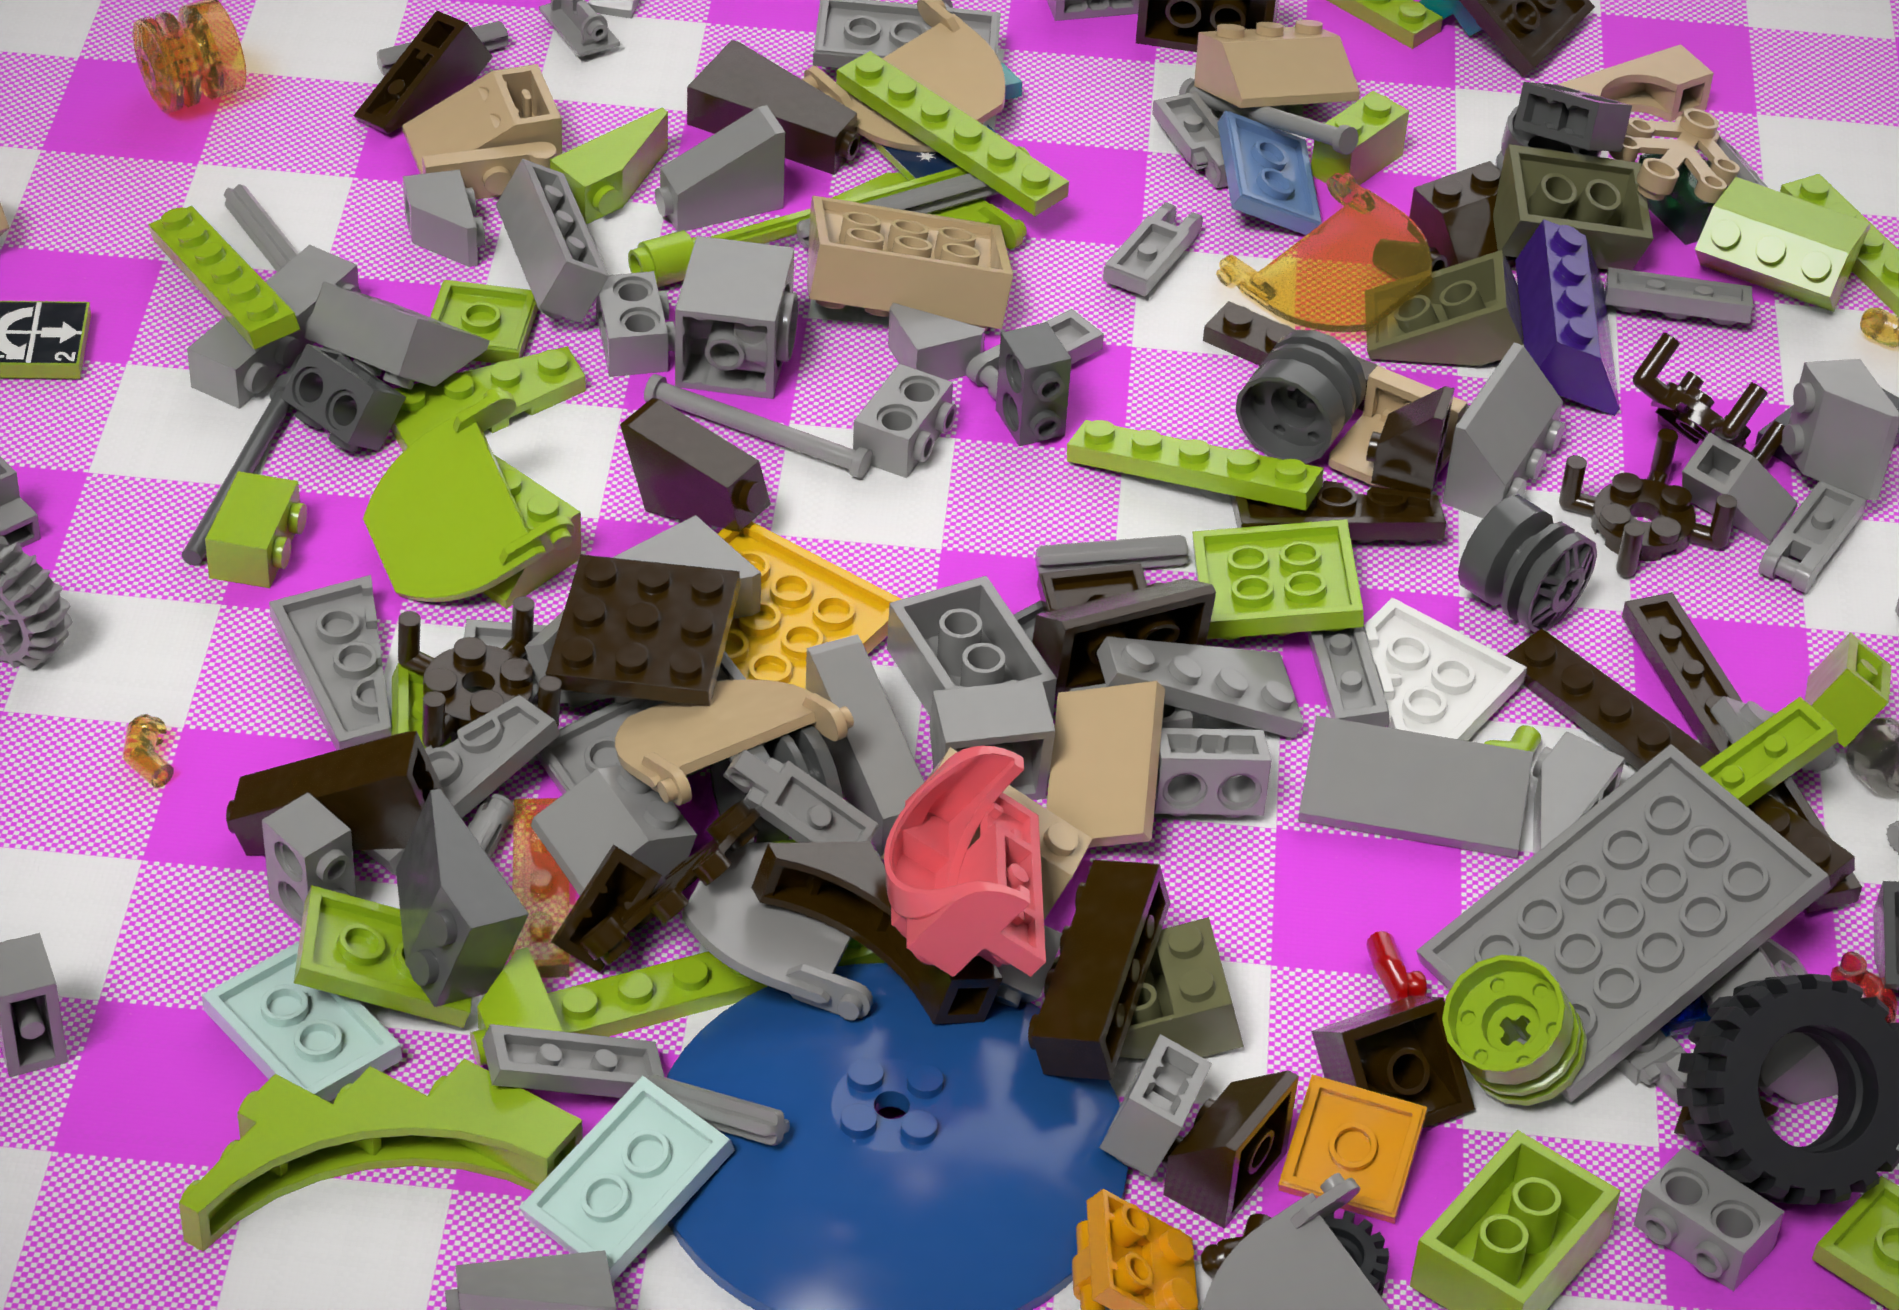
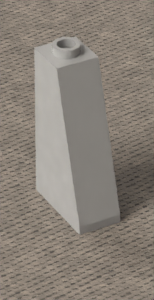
(874, 757)

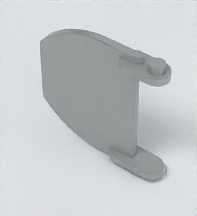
(771, 941)
(1295, 1262)

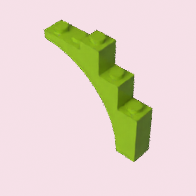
(375, 1124)

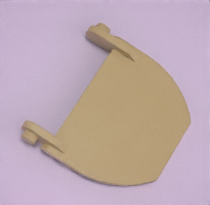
(944, 59)
(682, 738)

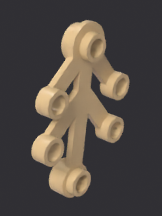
(1693, 131)

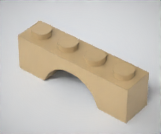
(1653, 84)

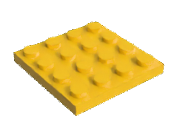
(800, 607)

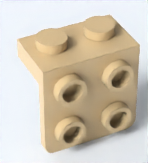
(1384, 394)

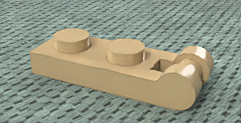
(489, 168)

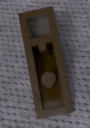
(432, 68)

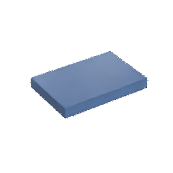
(1268, 173)

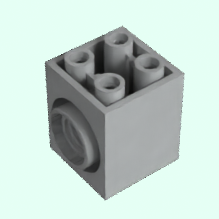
(735, 317)

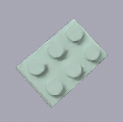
(299, 1030)
(627, 1176)

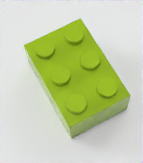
(1515, 1232)

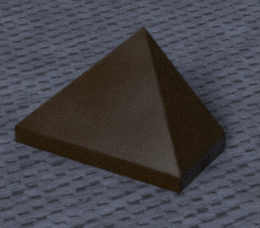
(618, 887)

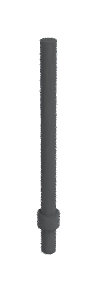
(246, 462)

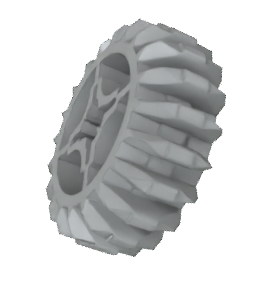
(31, 609)

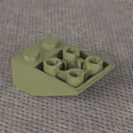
(1184, 996)

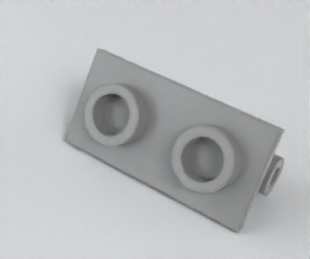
(580, 26)

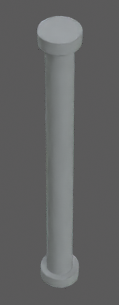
(1342, 138)
(856, 461)

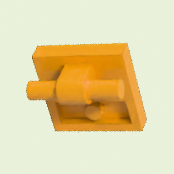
(1131, 1260)

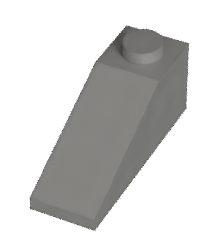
(1569, 784)

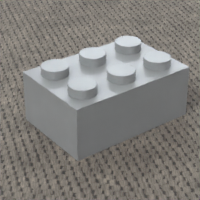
(962, 639)

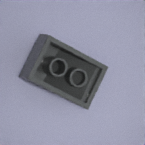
(453, 907)

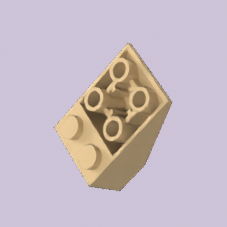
(493, 111)

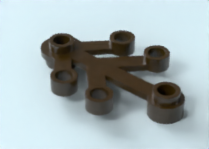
(729, 830)

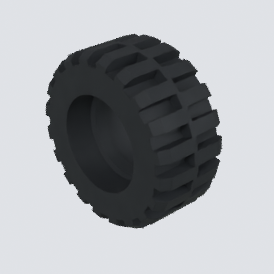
(1726, 1096)

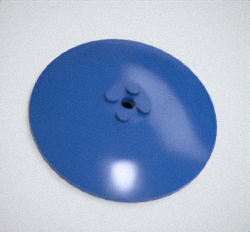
(923, 1211)

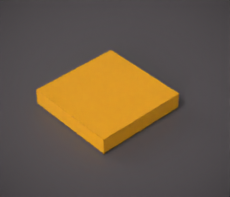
(1360, 1138)

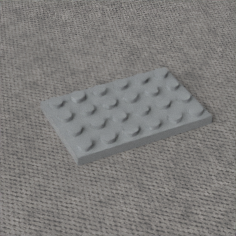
(1638, 906)

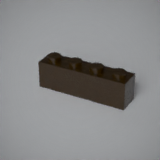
(1100, 970)

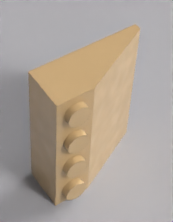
(907, 258)

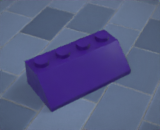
(1567, 316)

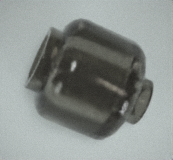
(1875, 756)

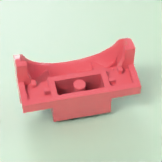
(975, 898)

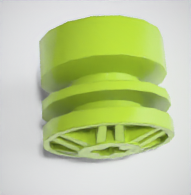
(1511, 1000)

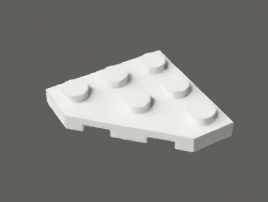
(1435, 675)

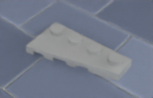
(338, 658)
(1209, 680)
(484, 758)

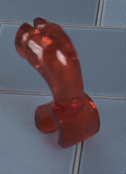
(1854, 969)

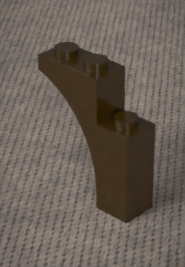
(848, 891)

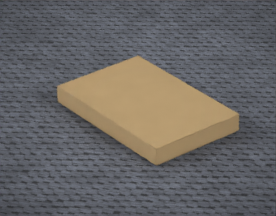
(1107, 761)

